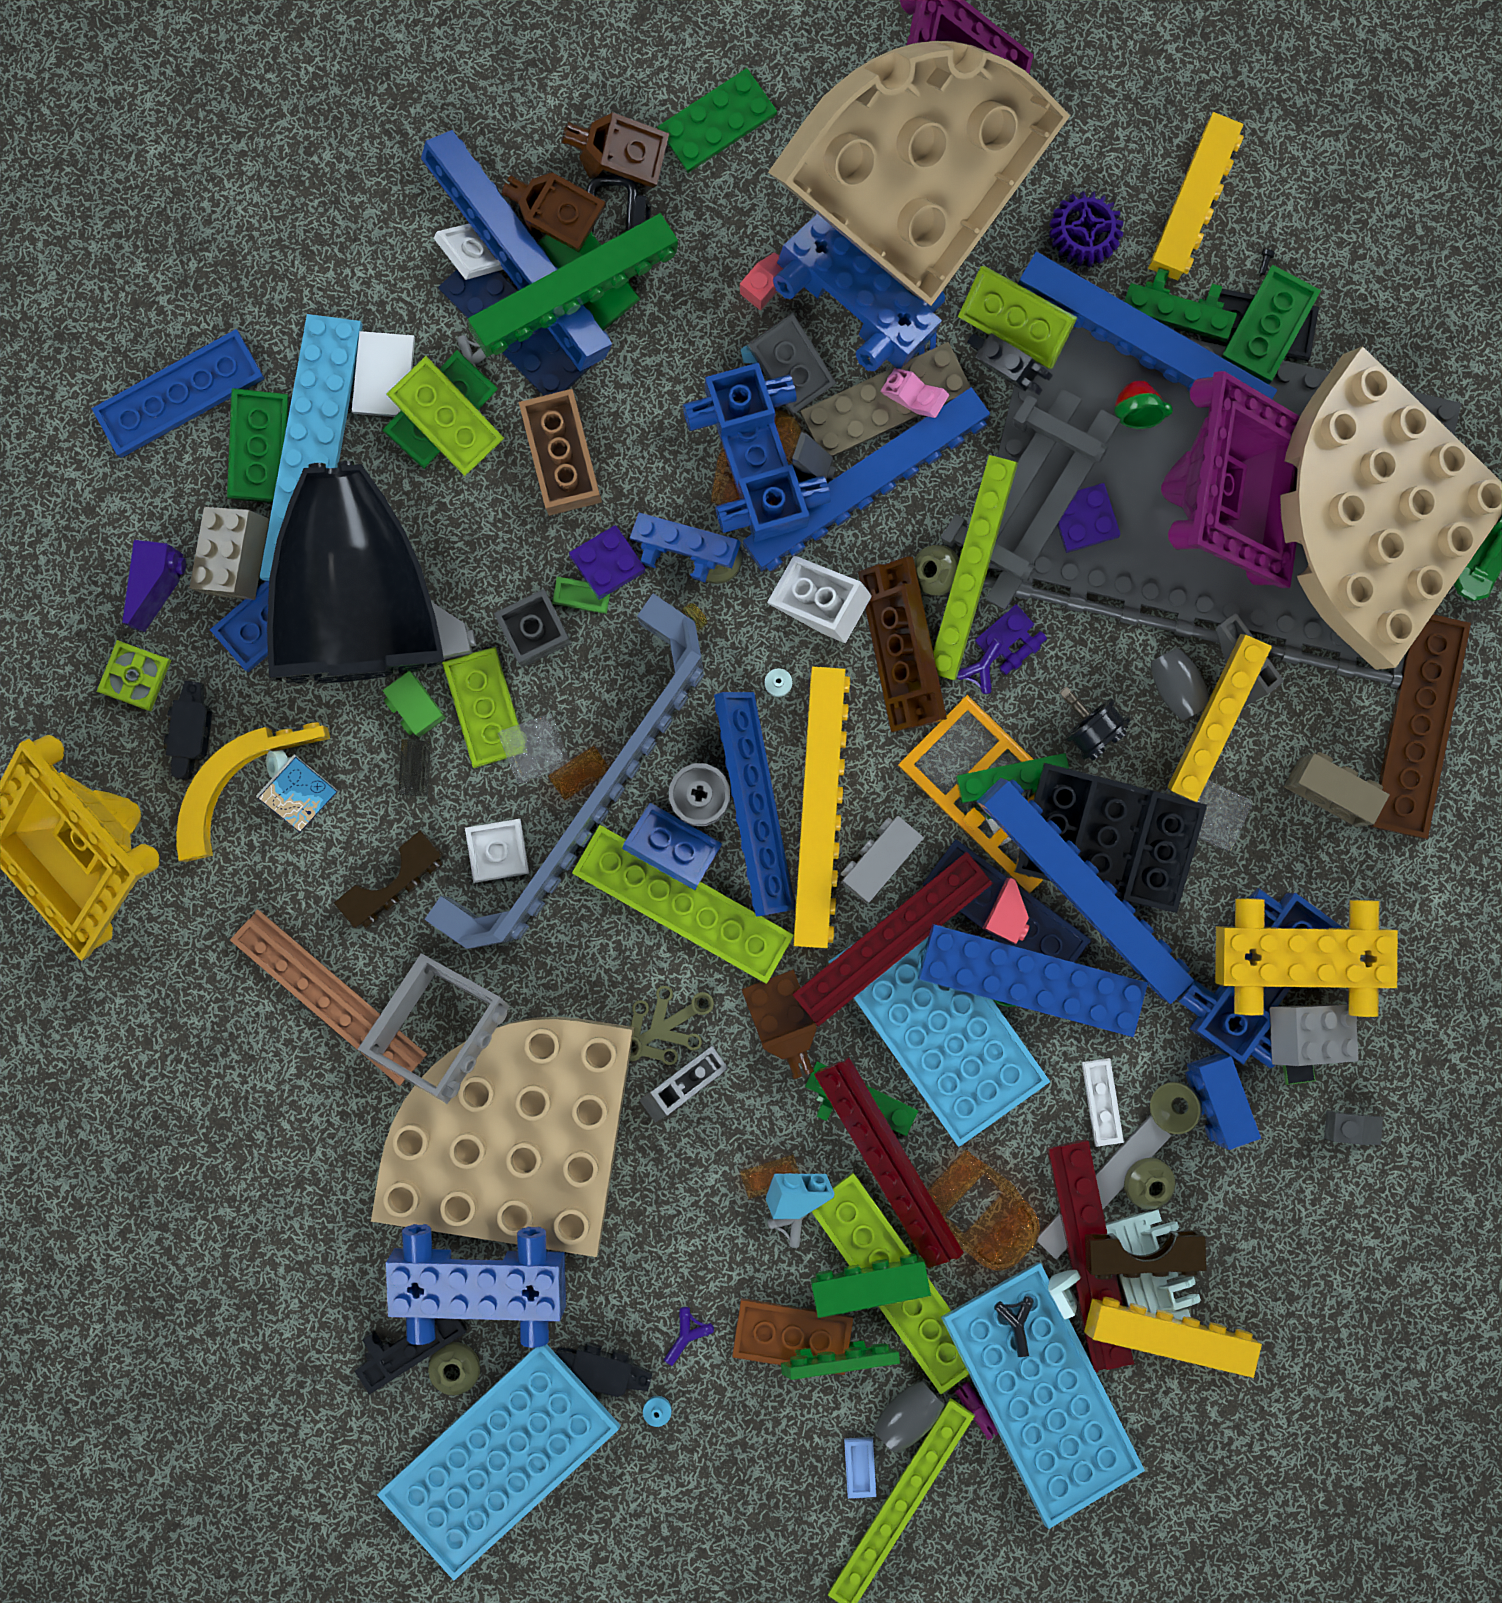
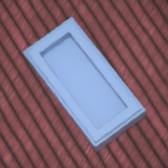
(860, 1467)

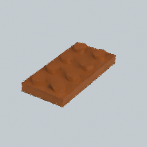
(774, 1332)

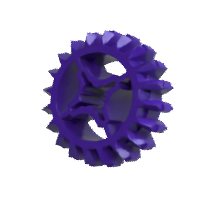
(1065, 233)

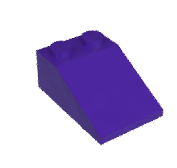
(151, 580)

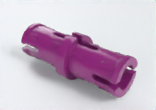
(976, 1406)

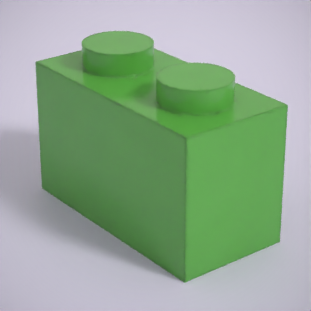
(413, 704)

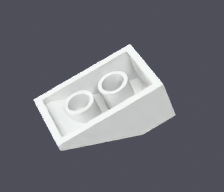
(820, 598)

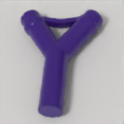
(982, 667)
(687, 1335)

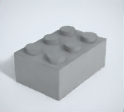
(880, 858)
(1313, 1035)

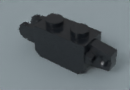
(1008, 362)
(188, 730)
(605, 1371)

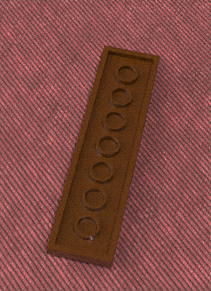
(1421, 726)

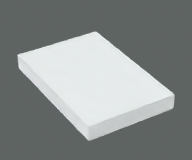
(379, 366)

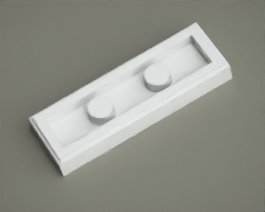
(1102, 1102)

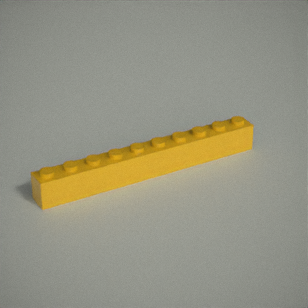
(819, 807)

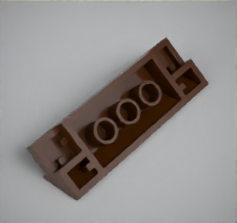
(902, 645)

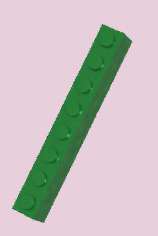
(573, 285)

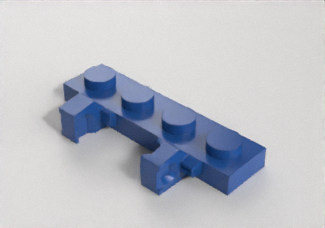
(702, 546)

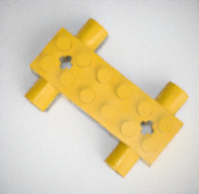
(1306, 957)

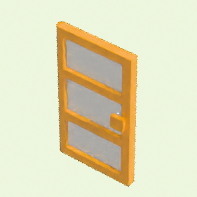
(963, 745)

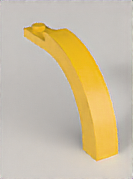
(202, 794)

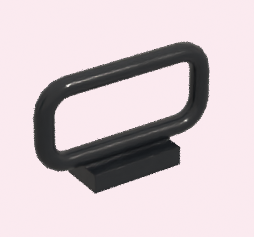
(637, 206)

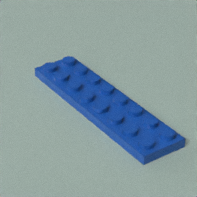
(754, 802)
(1032, 980)

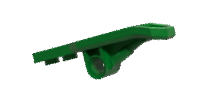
(1483, 568)

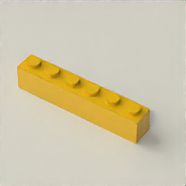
(1196, 195)
(1219, 717)
(1173, 1337)

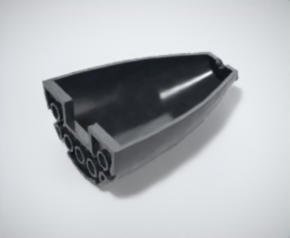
(346, 585)

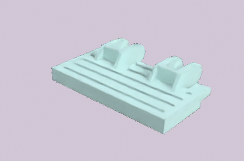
(1149, 1290)

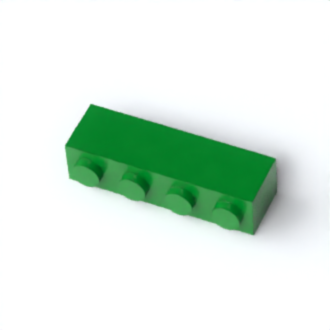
(870, 1286)

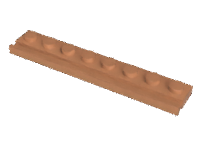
(320, 989)

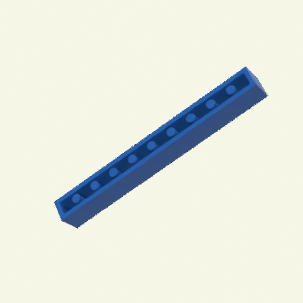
(509, 240)
(1129, 328)
(878, 474)
(1085, 890)

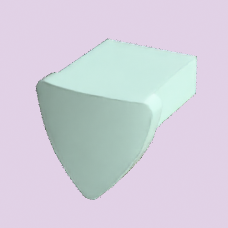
(1061, 1292)

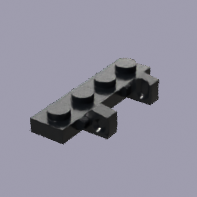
(390, 1361)

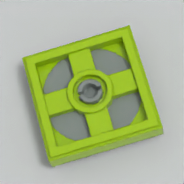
(134, 675)

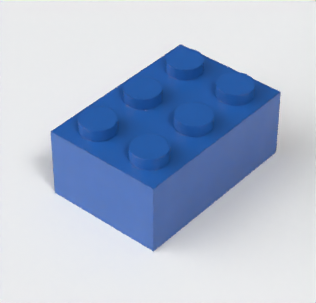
(1223, 1101)

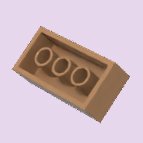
(560, 452)

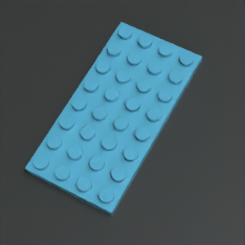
(951, 1047)
(1044, 1403)
(498, 1460)

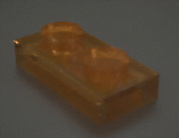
(579, 772)
(758, 1178)

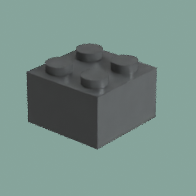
(532, 628)

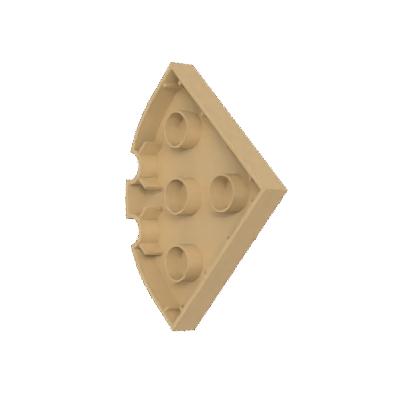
(920, 155)
(1382, 508)
(519, 1140)

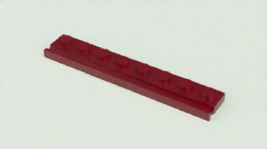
(892, 939)
(888, 1163)
(1081, 1215)

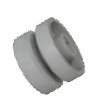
(694, 779)

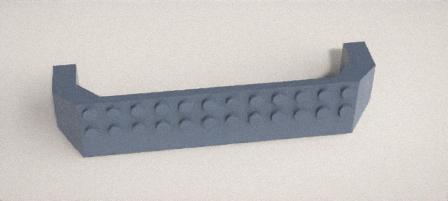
(504, 927)

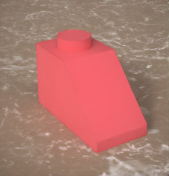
(758, 284)
(1008, 914)

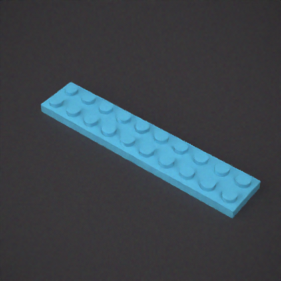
(316, 411)

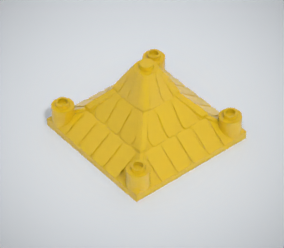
(68, 845)

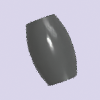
(1180, 684)
(909, 1416)

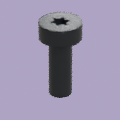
(1267, 253)

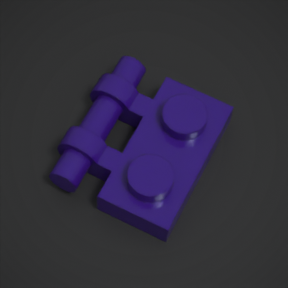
(1009, 629)

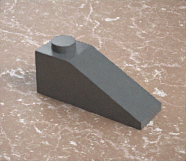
(812, 460)
(1268, 677)
(683, 1084)

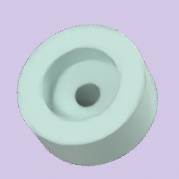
(778, 689)
(275, 761)

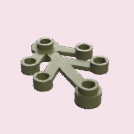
(662, 1028)

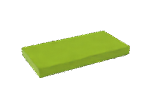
(1017, 316)
(445, 416)
(481, 703)

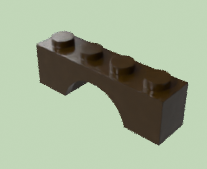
(417, 858)
(1180, 1253)

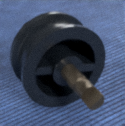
(1095, 727)

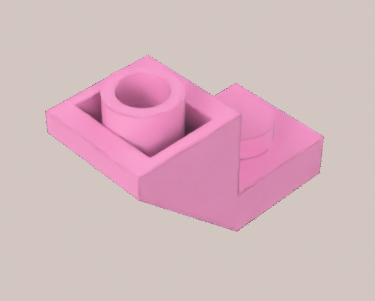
(913, 394)

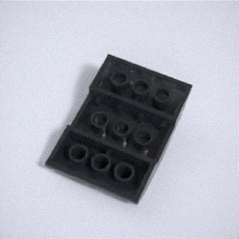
(1128, 832)

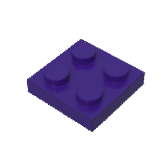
(1088, 519)
(607, 562)

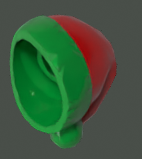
(1141, 406)

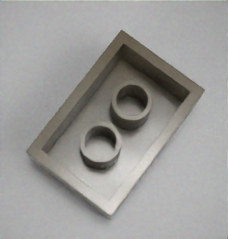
(229, 553)
(1337, 789)

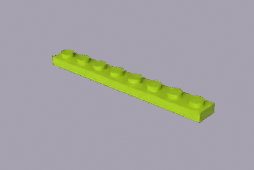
(973, 565)
(901, 1503)

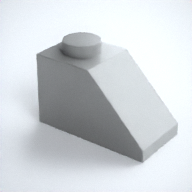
(454, 635)

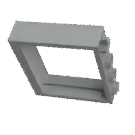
(401, 1006)

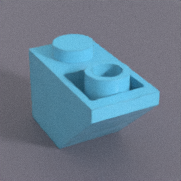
(797, 1194)

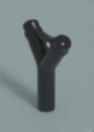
(1017, 1322)

